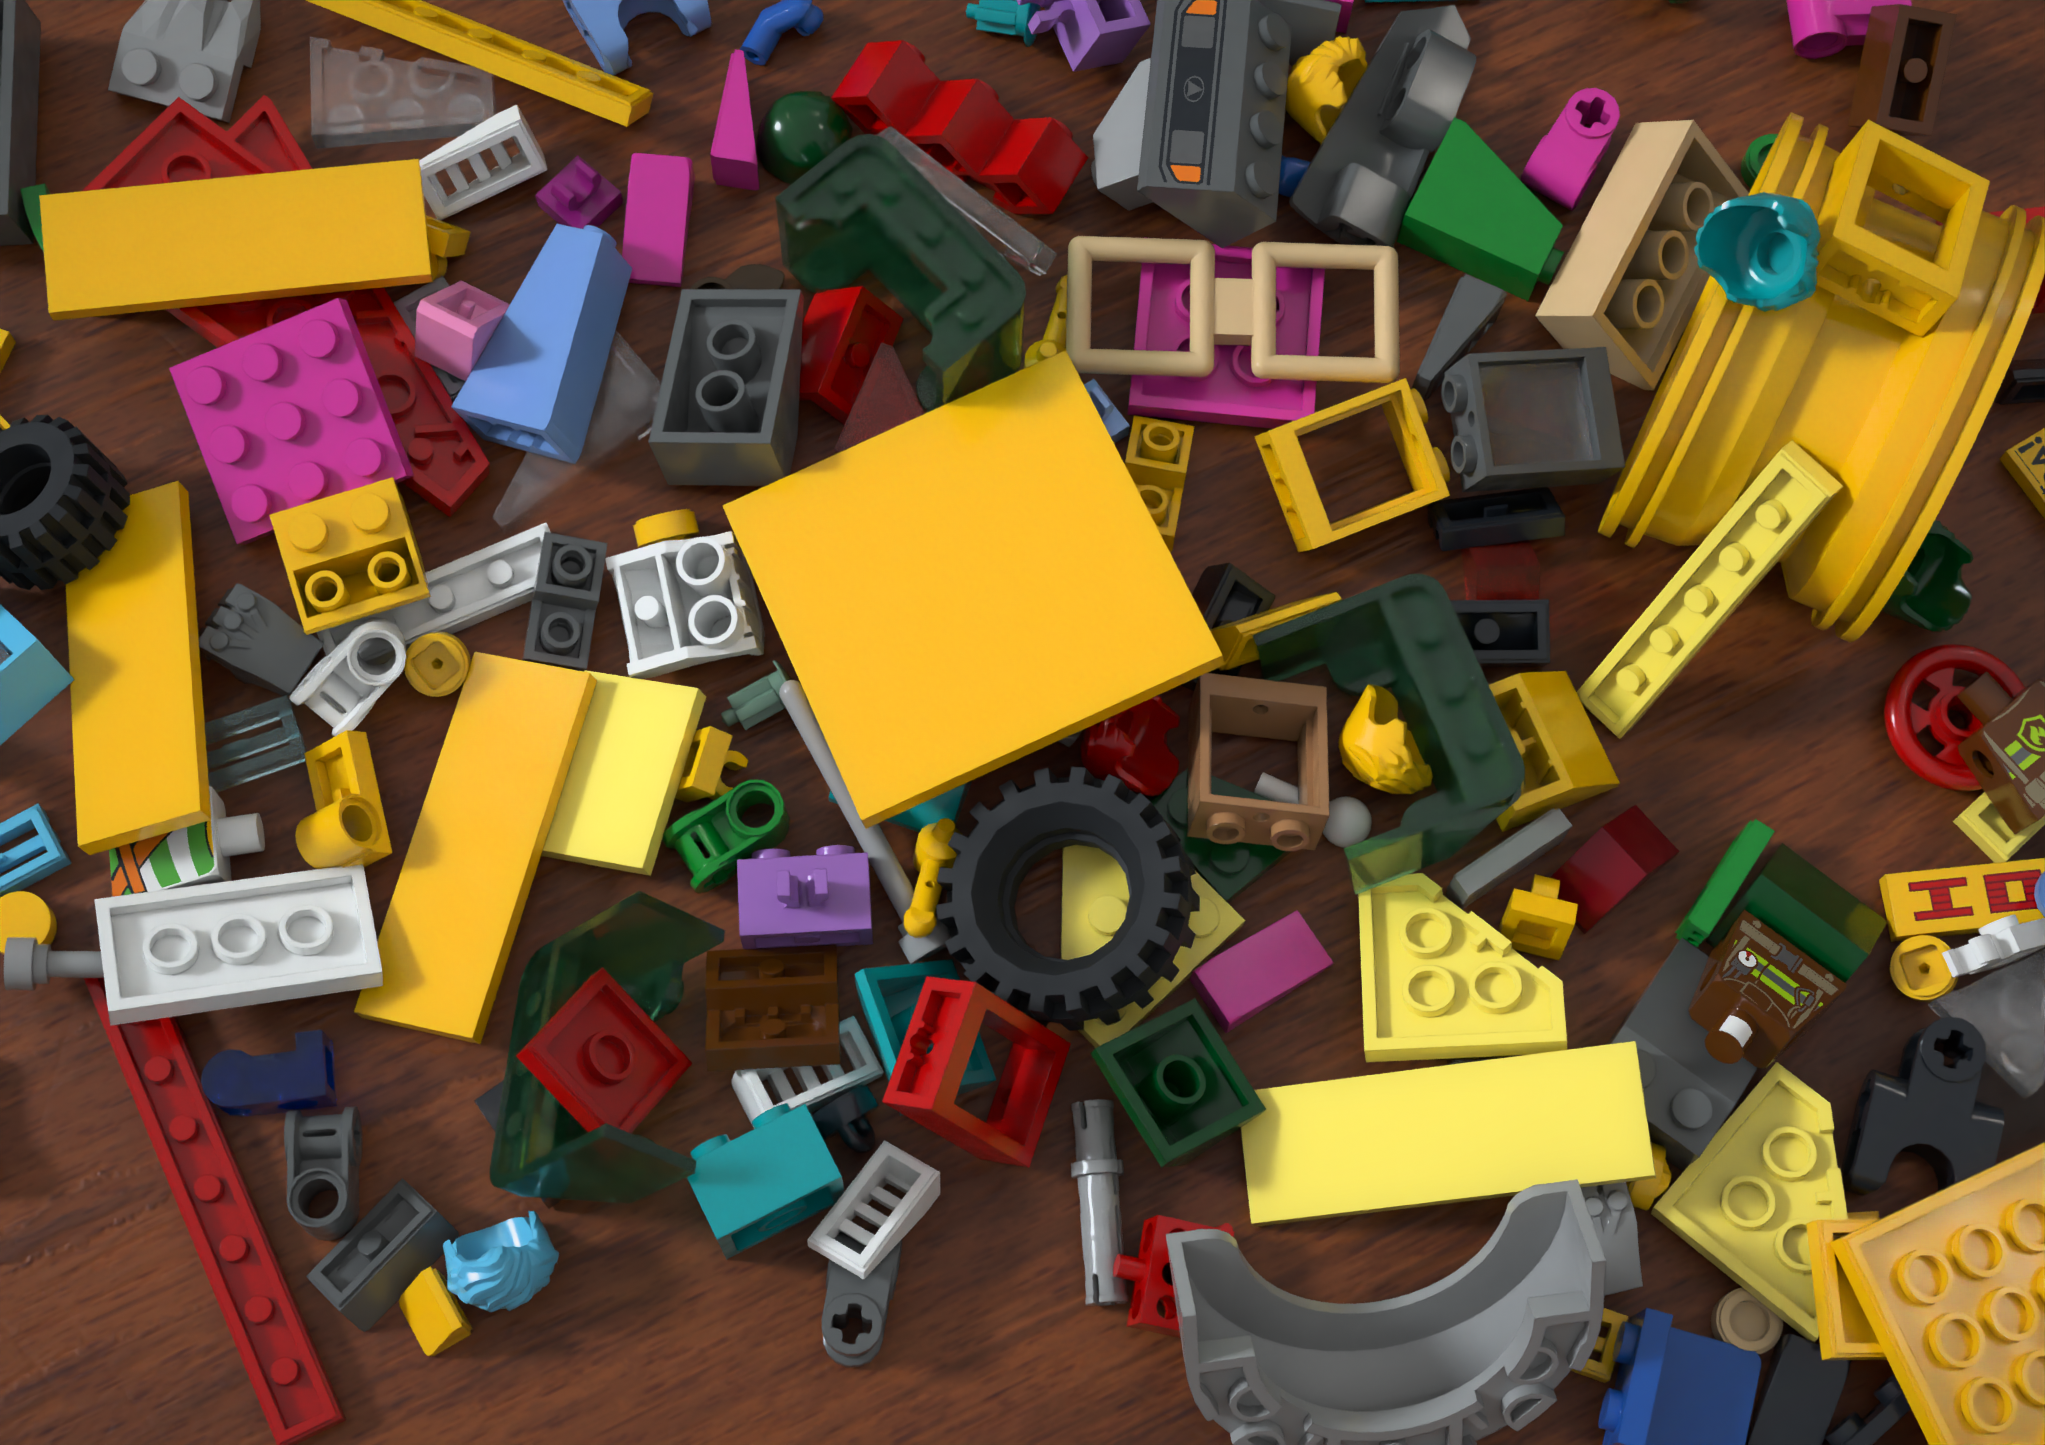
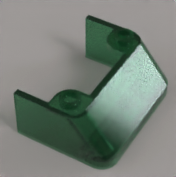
(1414, 643)
(536, 1140)

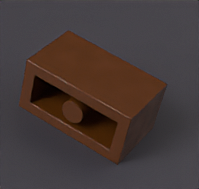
(1902, 69)

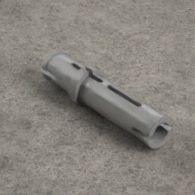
(1099, 1200)

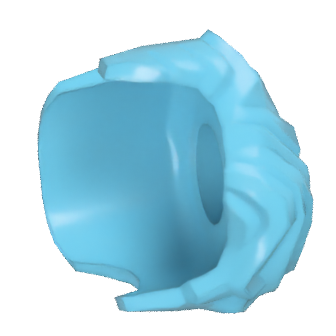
(501, 1263)

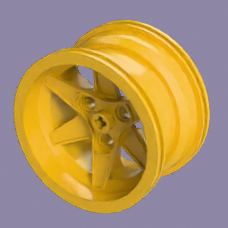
(1847, 387)

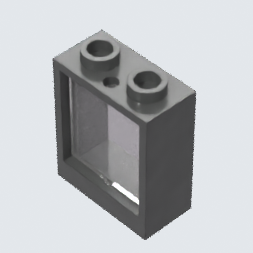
(1533, 419)

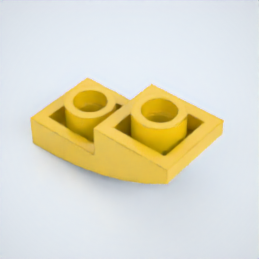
(1158, 466)

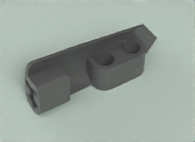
(1387, 128)

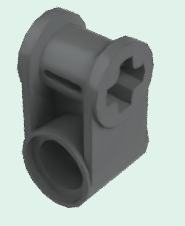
(320, 1157)
(858, 1298)

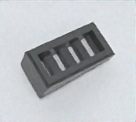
(1465, 321)

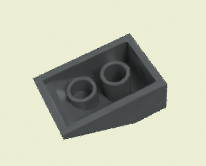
(730, 388)
(1682, 1083)

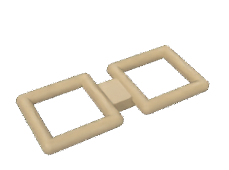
(1233, 309)

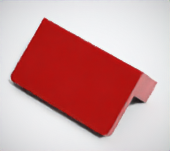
(840, 345)

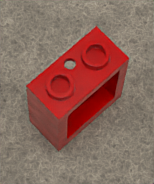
(927, 1084)

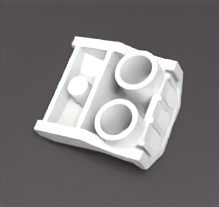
(675, 596)

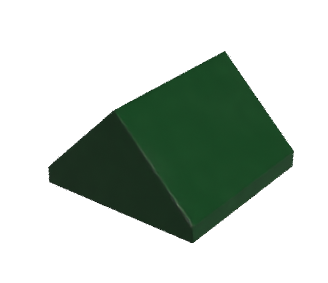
(1808, 913)
(1178, 1084)

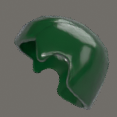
(800, 133)

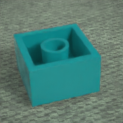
(764, 1178)

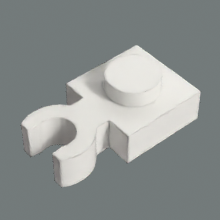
(1997, 946)

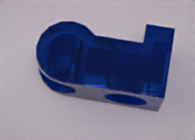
(273, 1082)

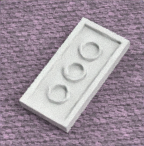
(237, 943)

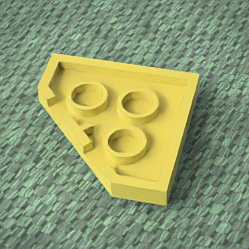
(1094, 909)
(1448, 981)
(1758, 1189)

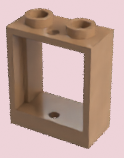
(1289, 714)

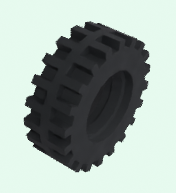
(1024, 831)

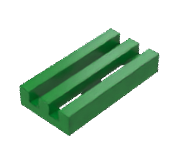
(1724, 882)

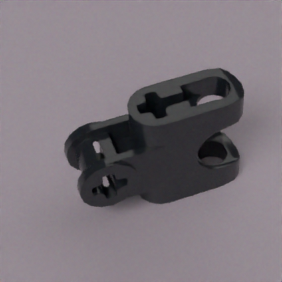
(1925, 1111)

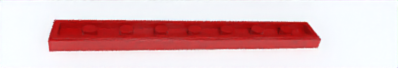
(224, 1225)

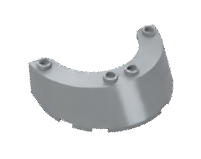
(1404, 1368)

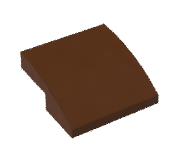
(772, 1008)

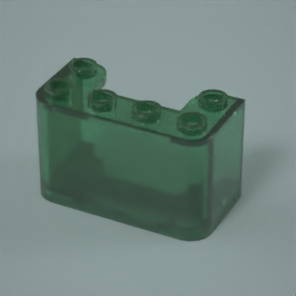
(881, 215)

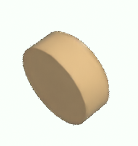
(1745, 1322)

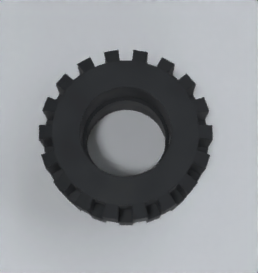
(55, 502)

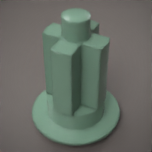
(757, 700)

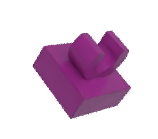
(579, 196)

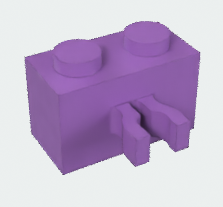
(1092, 30)
(805, 898)

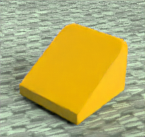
(434, 1312)

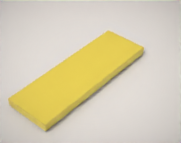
(1447, 1134)

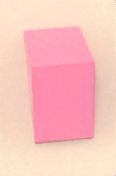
(456, 327)

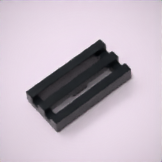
(1496, 518)

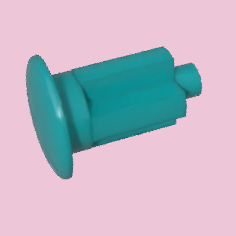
(1004, 17)

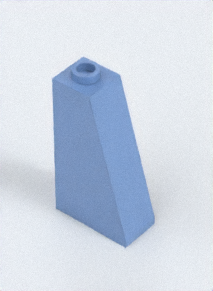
(550, 348)

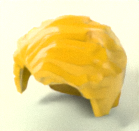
(1323, 84)
(1380, 747)

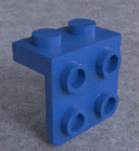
(1677, 1387)

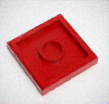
(604, 1057)

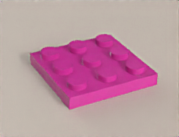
(1231, 390)
(290, 417)

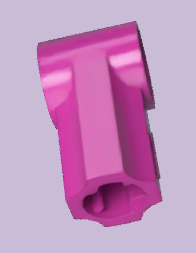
(1828, 26)

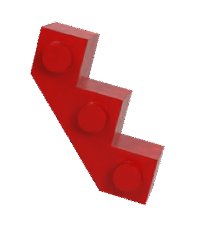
(961, 127)

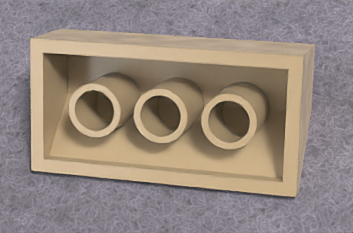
(1634, 259)

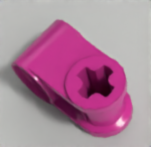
(1570, 152)

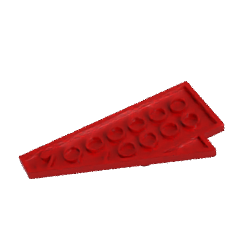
(192, 147)

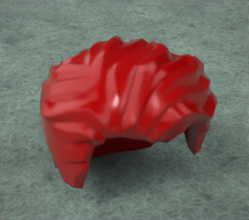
(1134, 747)

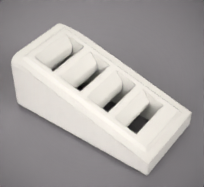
(489, 182)
(866, 1067)
(885, 1166)

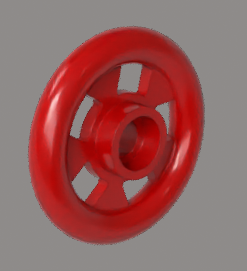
(1906, 719)

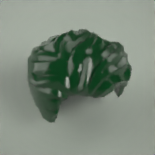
(1932, 586)

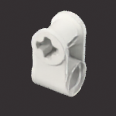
(344, 685)

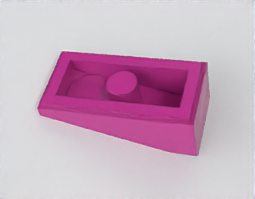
(734, 143)
(658, 218)
(1260, 970)

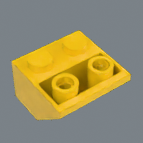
(350, 555)
(1555, 742)

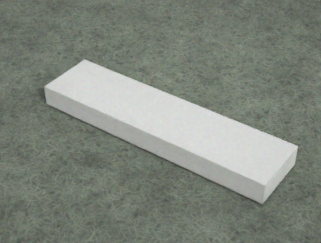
(460, 595)

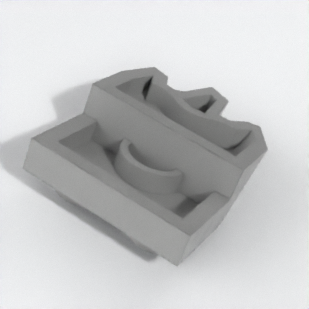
(187, 53)

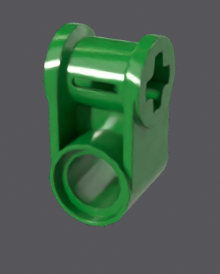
(724, 835)

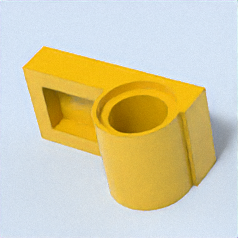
(349, 811)

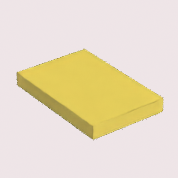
(624, 773)

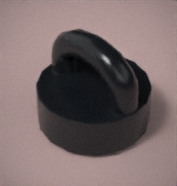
(848, 1118)

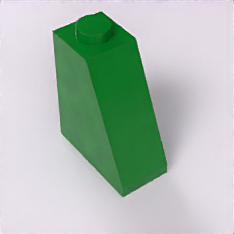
(1481, 217)

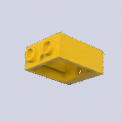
(1910, 288)
(1297, 490)

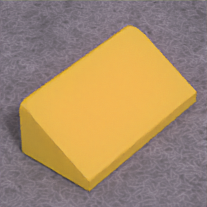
(1236, 638)

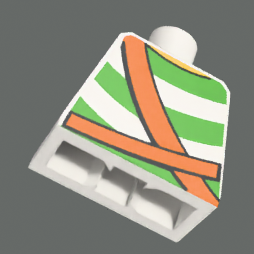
(186, 855)

